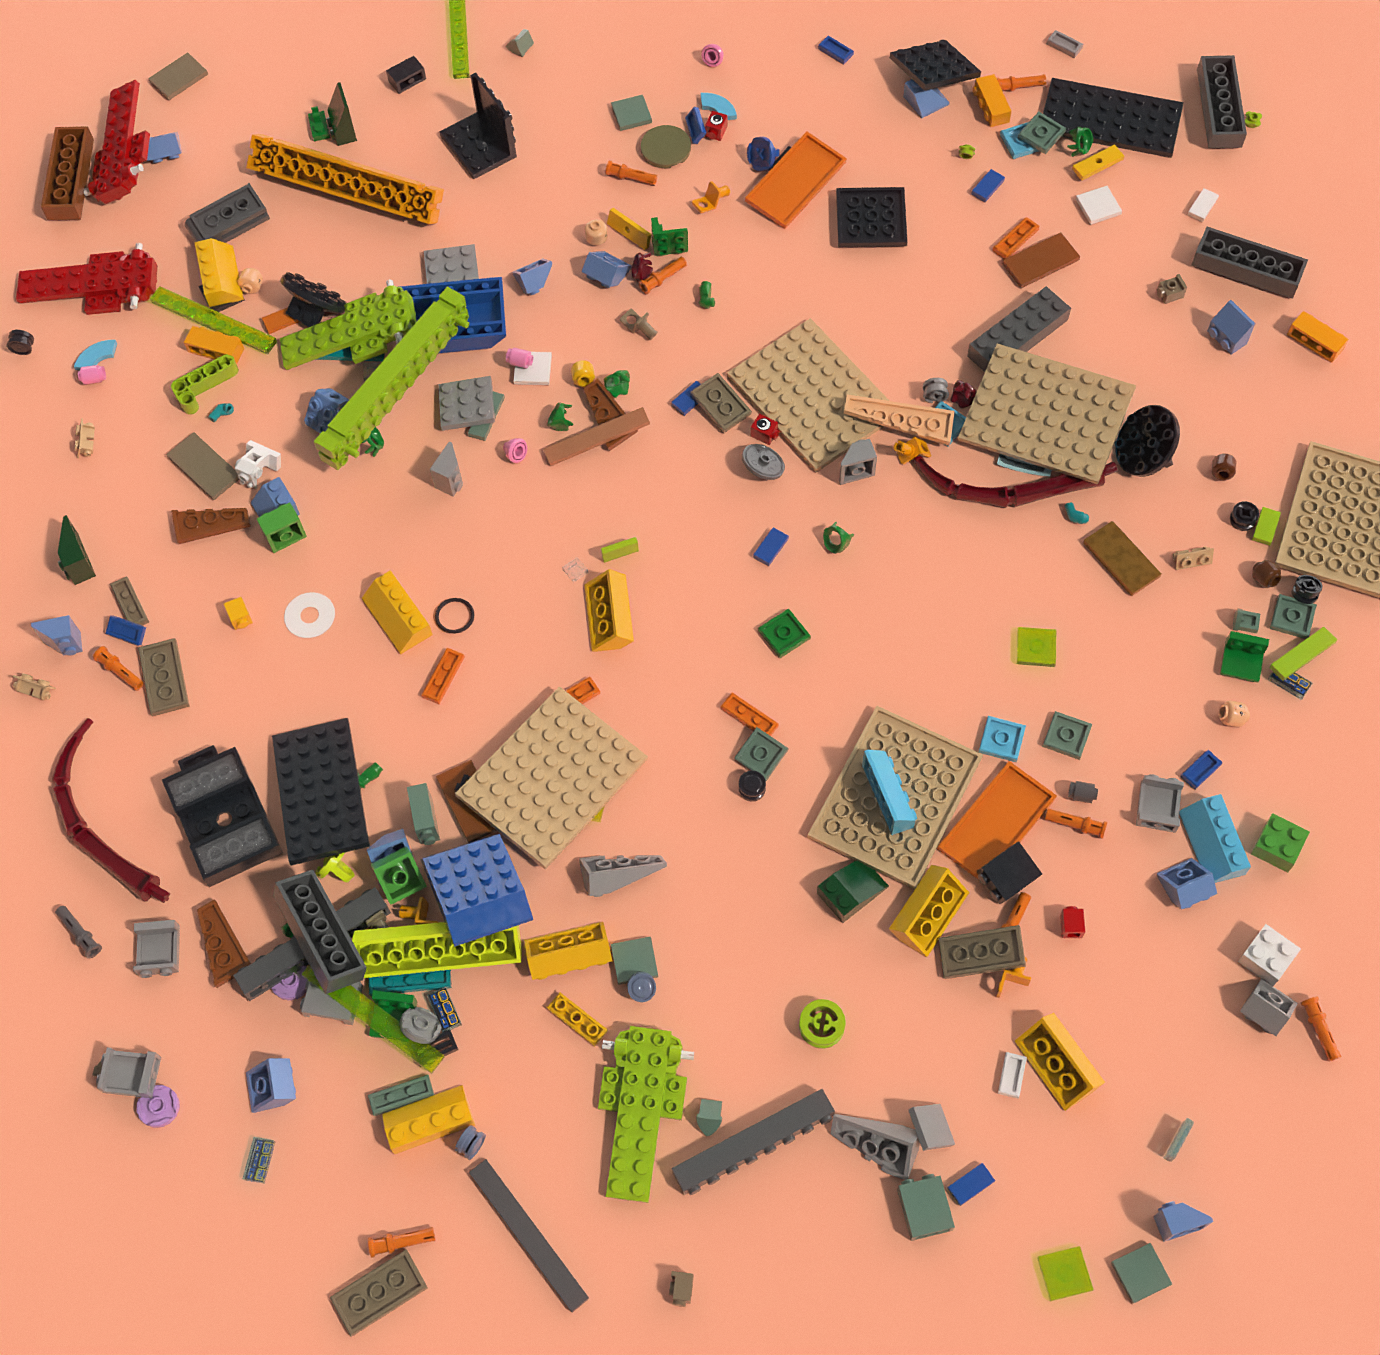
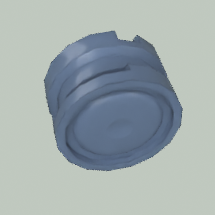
(641, 987)
(470, 1142)

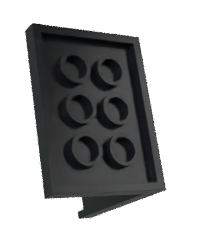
(485, 137)

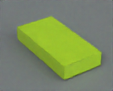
(1266, 526)
(619, 549)

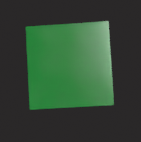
(784, 633)

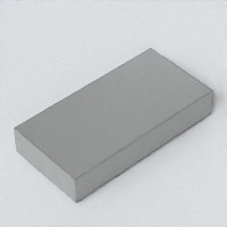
(1064, 43)

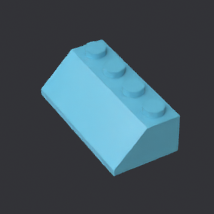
(888, 791)
(1215, 838)

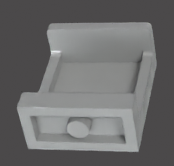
(1159, 803)
(157, 948)
(321, 1005)
(128, 1073)

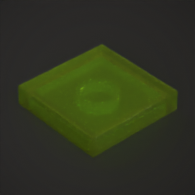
(1036, 646)
(1065, 1273)

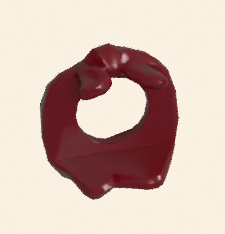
(640, 266)
(963, 394)

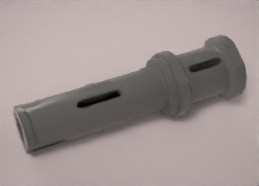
(82, 937)

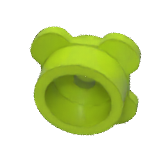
(1253, 119)
(966, 151)

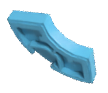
(718, 104)
(96, 353)

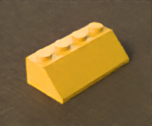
(218, 272)
(608, 611)
(396, 612)
(929, 910)
(567, 951)
(1059, 1061)
(427, 1119)

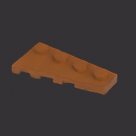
(605, 408)
(196, 525)
(221, 943)

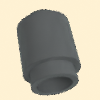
(1083, 791)

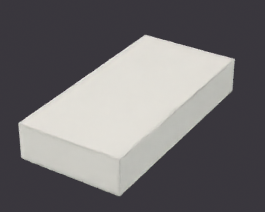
(1203, 205)
(1012, 1075)

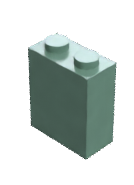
(423, 814)
(925, 1207)

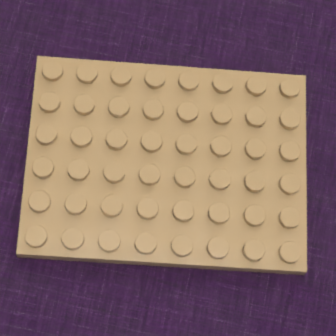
(805, 388)
(1047, 413)
(1335, 520)
(933, 775)
(551, 777)

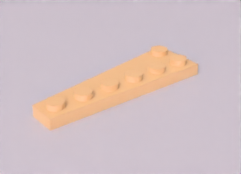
(917, 420)

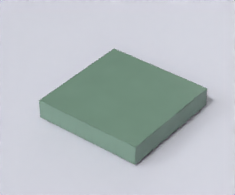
(631, 112)
(1041, 132)
(1293, 617)
(1067, 735)
(761, 753)
(634, 957)
(1141, 1273)

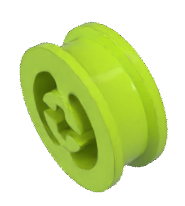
(837, 1026)

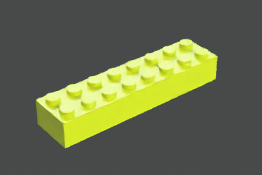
(431, 949)

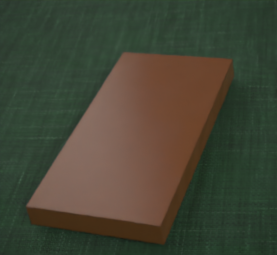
(1041, 260)
(471, 823)

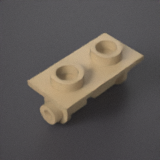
(85, 432)
(1197, 557)
(26, 683)

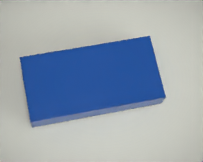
(835, 49)
(695, 125)
(988, 185)
(685, 402)
(771, 546)
(125, 630)
(1201, 769)
(971, 1184)

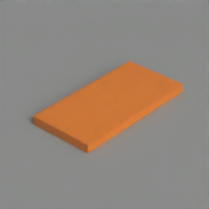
(795, 180)
(997, 819)

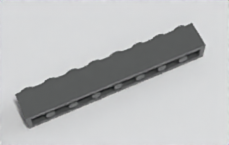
(288, 957)
(753, 1141)

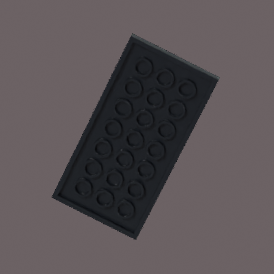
(1115, 116)
(320, 791)

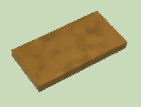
(1122, 558)

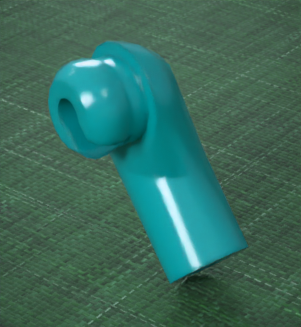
(221, 410)
(1074, 515)

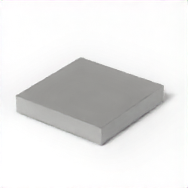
(931, 1127)

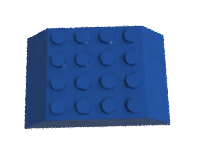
(484, 305)
(477, 889)

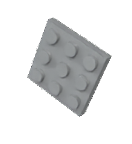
(451, 264)
(466, 403)

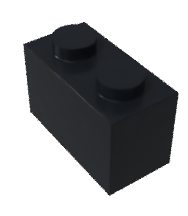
(406, 74)

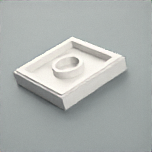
(1098, 205)
(537, 373)

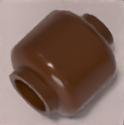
(1224, 466)
(1266, 574)

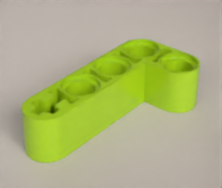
(201, 380)

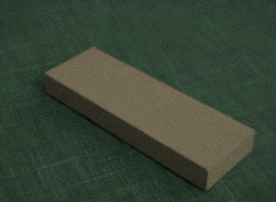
(129, 601)

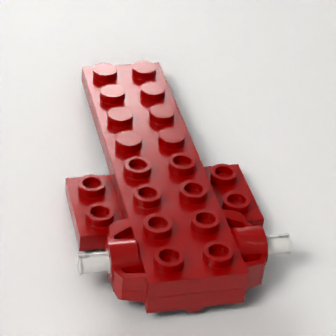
(122, 152)
(104, 282)

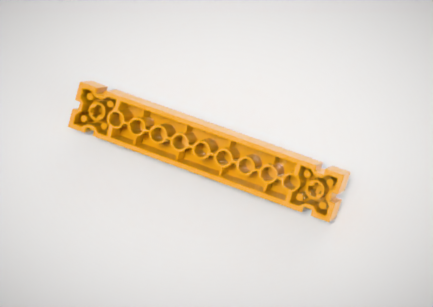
(345, 178)

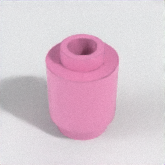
(519, 357)
(92, 374)

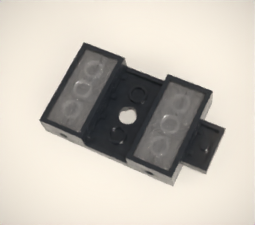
(204, 791)

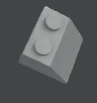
(858, 462)
(446, 472)
(1268, 1007)

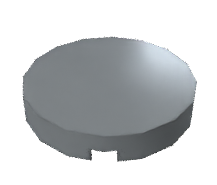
(420, 1025)

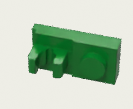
(318, 124)

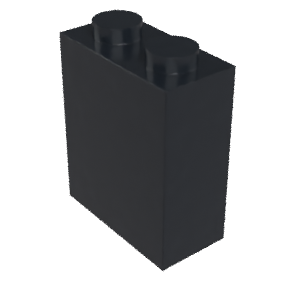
(1008, 873)

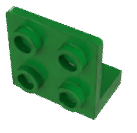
(668, 241)
(1243, 656)
(393, 1004)

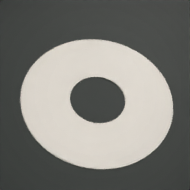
(309, 630)

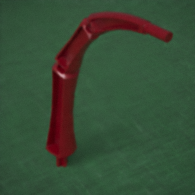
(1017, 495)
(136, 879)

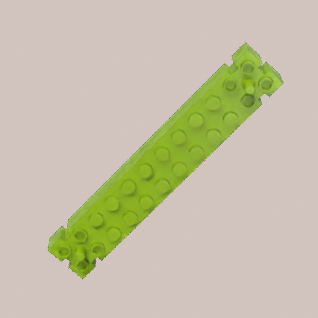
(392, 379)

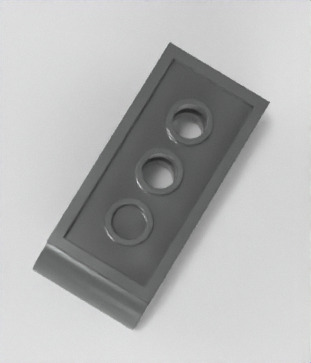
(228, 216)

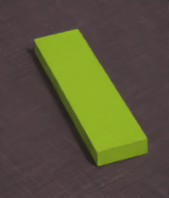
(1303, 653)

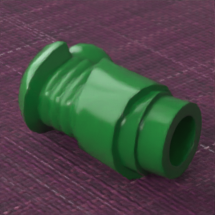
(705, 295)
(369, 774)

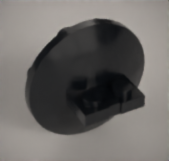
(310, 299)
(1147, 441)

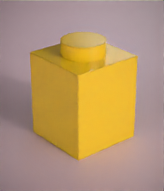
(238, 613)

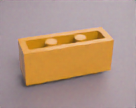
(992, 100)
(1317, 336)
(213, 344)

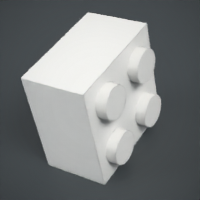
(1269, 955)

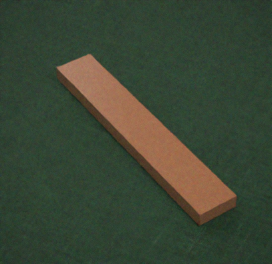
(596, 436)

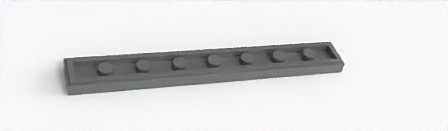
(529, 1236)

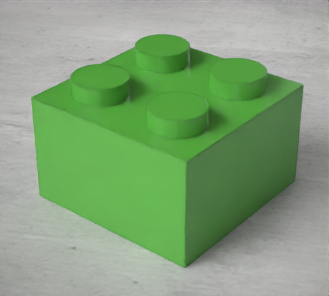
(281, 527)
(1280, 842)
(398, 875)

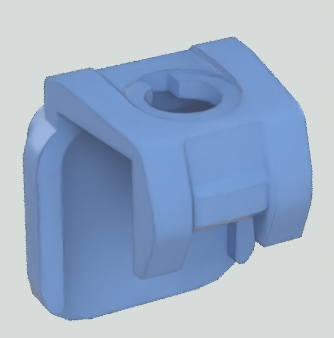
(324, 408)

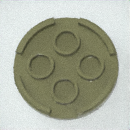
(665, 146)

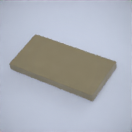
(203, 465)
(163, 677)
(982, 952)
(378, 1292)

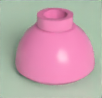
(712, 55)
(515, 449)

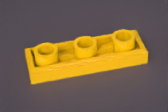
(1098, 162)
(629, 228)
(586, 1027)

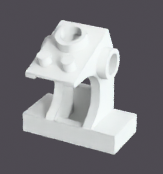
(251, 464)

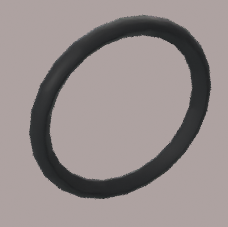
(457, 630)

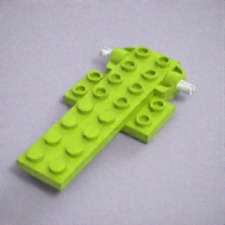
(364, 327)
(641, 1092)

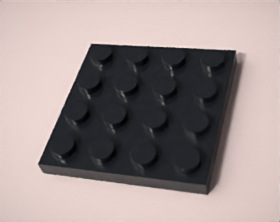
(935, 64)
(871, 217)

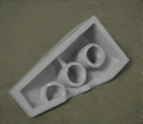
(608, 875)
(885, 1143)

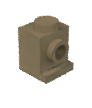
(1172, 289)
(681, 1288)

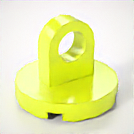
(335, 865)

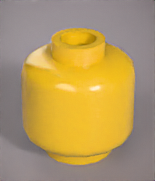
(582, 373)

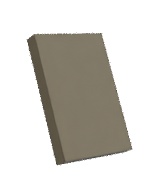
(178, 76)
(720, 403)

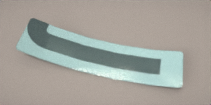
(1022, 466)

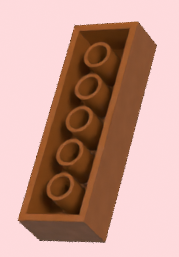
(67, 173)

